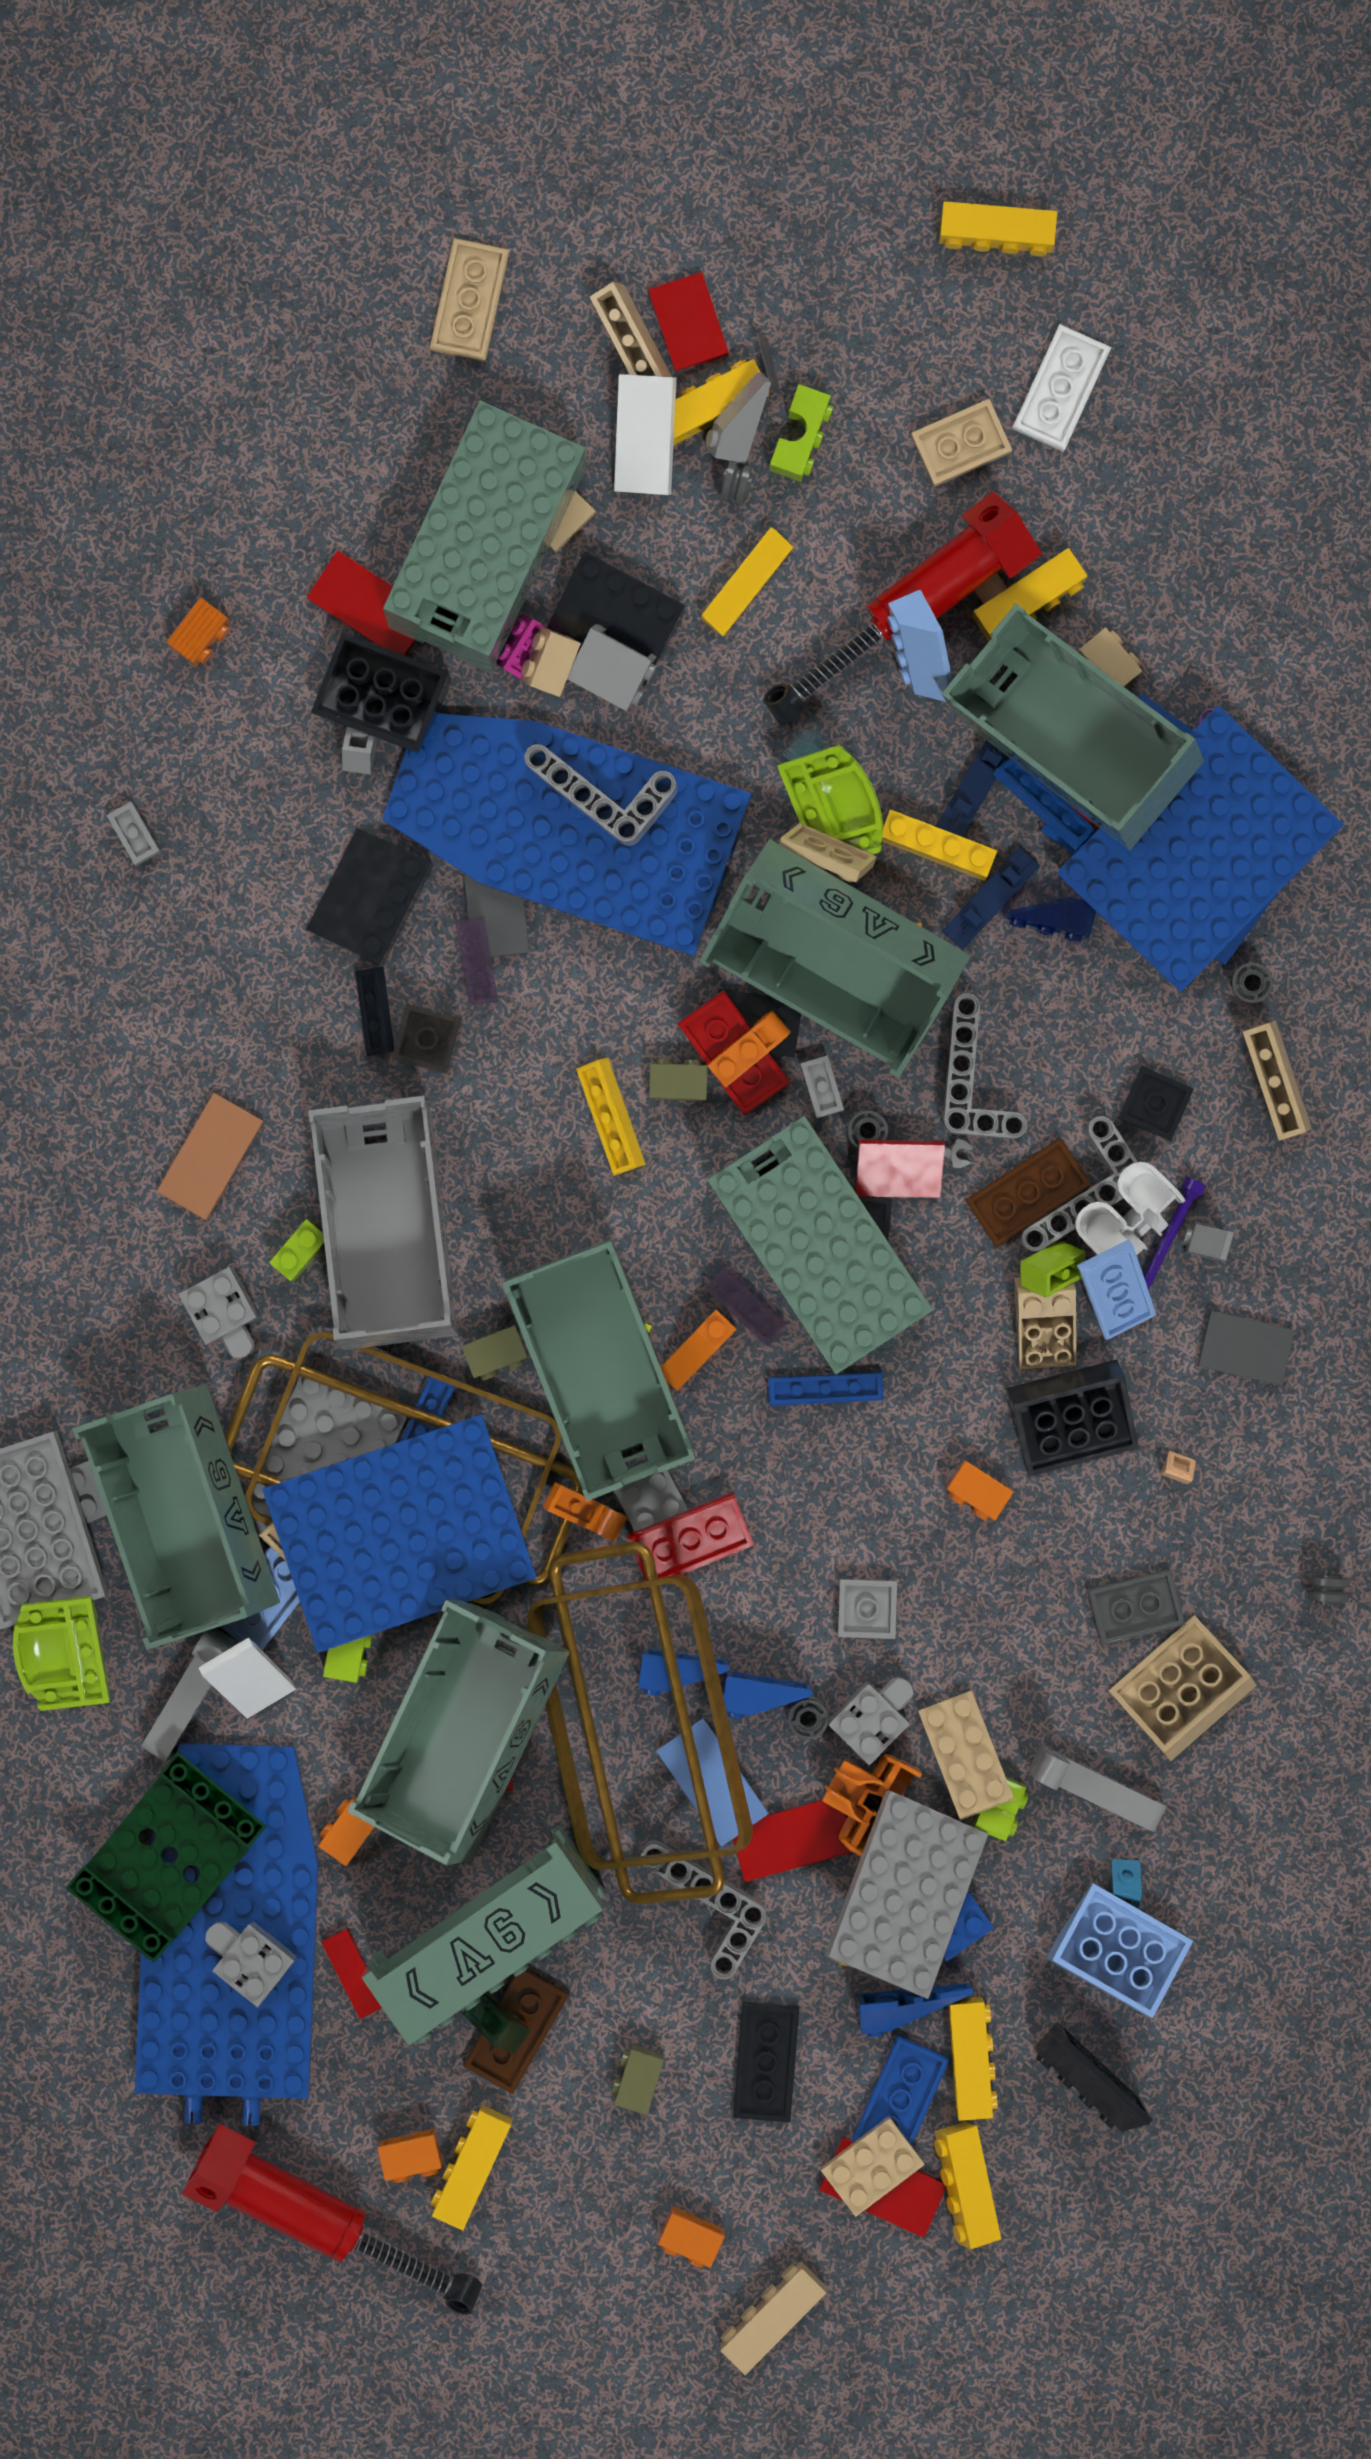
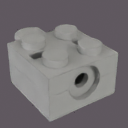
(221, 1313)
(874, 1719)
(247, 1960)

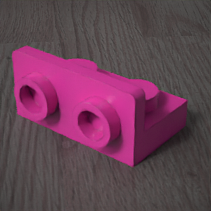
(519, 645)

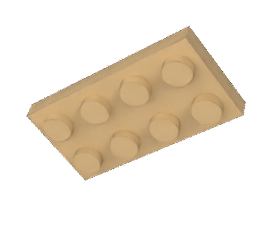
(965, 1755)

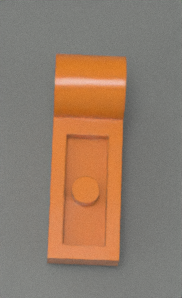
(749, 1048)
(588, 1514)

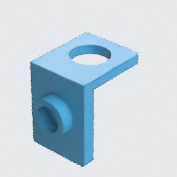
(1127, 1880)

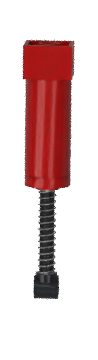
(990, 543)
(305, 2212)

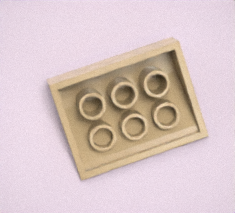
(1183, 1688)

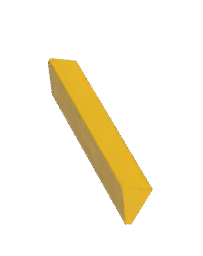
(746, 582)
(610, 1116)

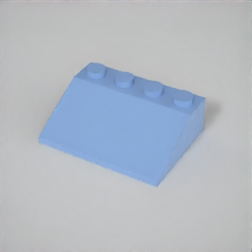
(1120, 1950)

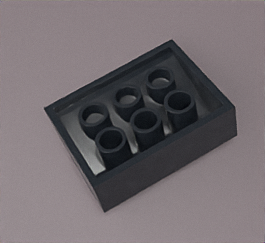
(621, 604)
(381, 693)
(370, 897)
(1073, 1417)
(1092, 2079)

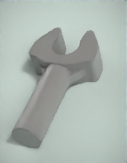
(950, 1153)

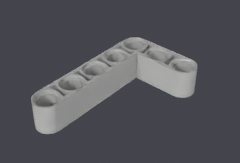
(598, 800)
(966, 1079)
(1091, 1195)
(186, 1696)
(1061, 1771)
(736, 1911)

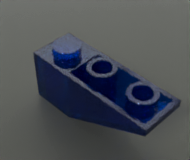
(1064, 916)

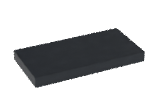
(766, 2061)

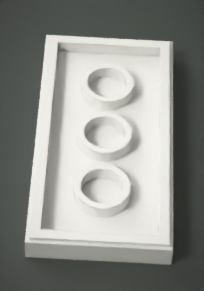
(1061, 388)
(645, 434)
(247, 1678)

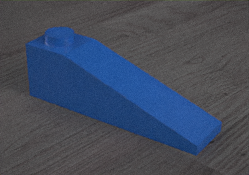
(895, 2008)

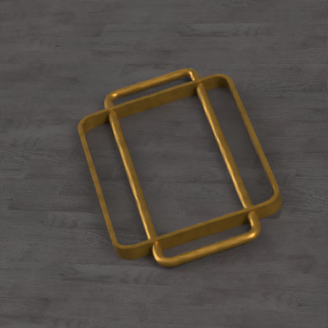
(298, 1369)
(718, 1711)

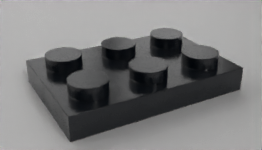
(756, 1006)

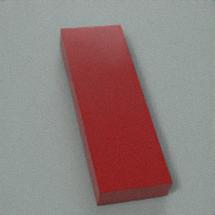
(350, 1969)

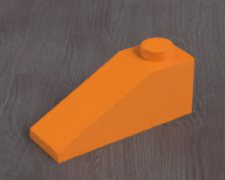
(697, 1349)

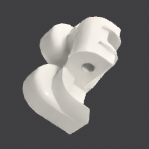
(1148, 1196)

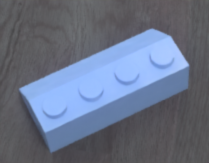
(920, 646)

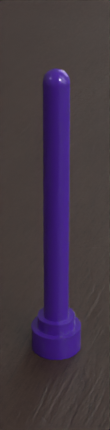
(1190, 1191)

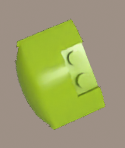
(835, 797)
(61, 1653)

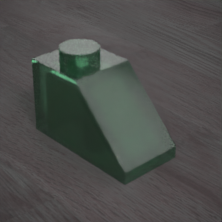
(497, 2024)

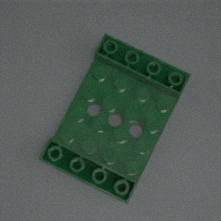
(131, 1881)

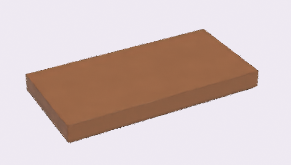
(210, 1156)

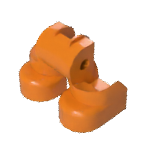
(851, 1788)

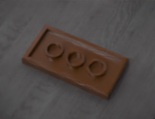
(1028, 1192)
(537, 2006)

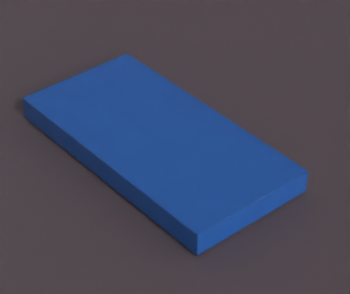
(903, 2088)

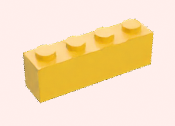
(997, 228)
(702, 405)
(1034, 592)
(938, 845)
(971, 2059)
(471, 2168)
(967, 2185)

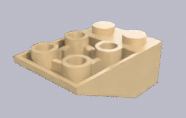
(1045, 1327)

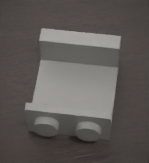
(611, 669)

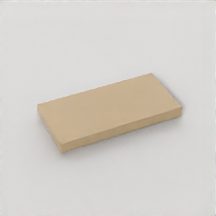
(469, 300)

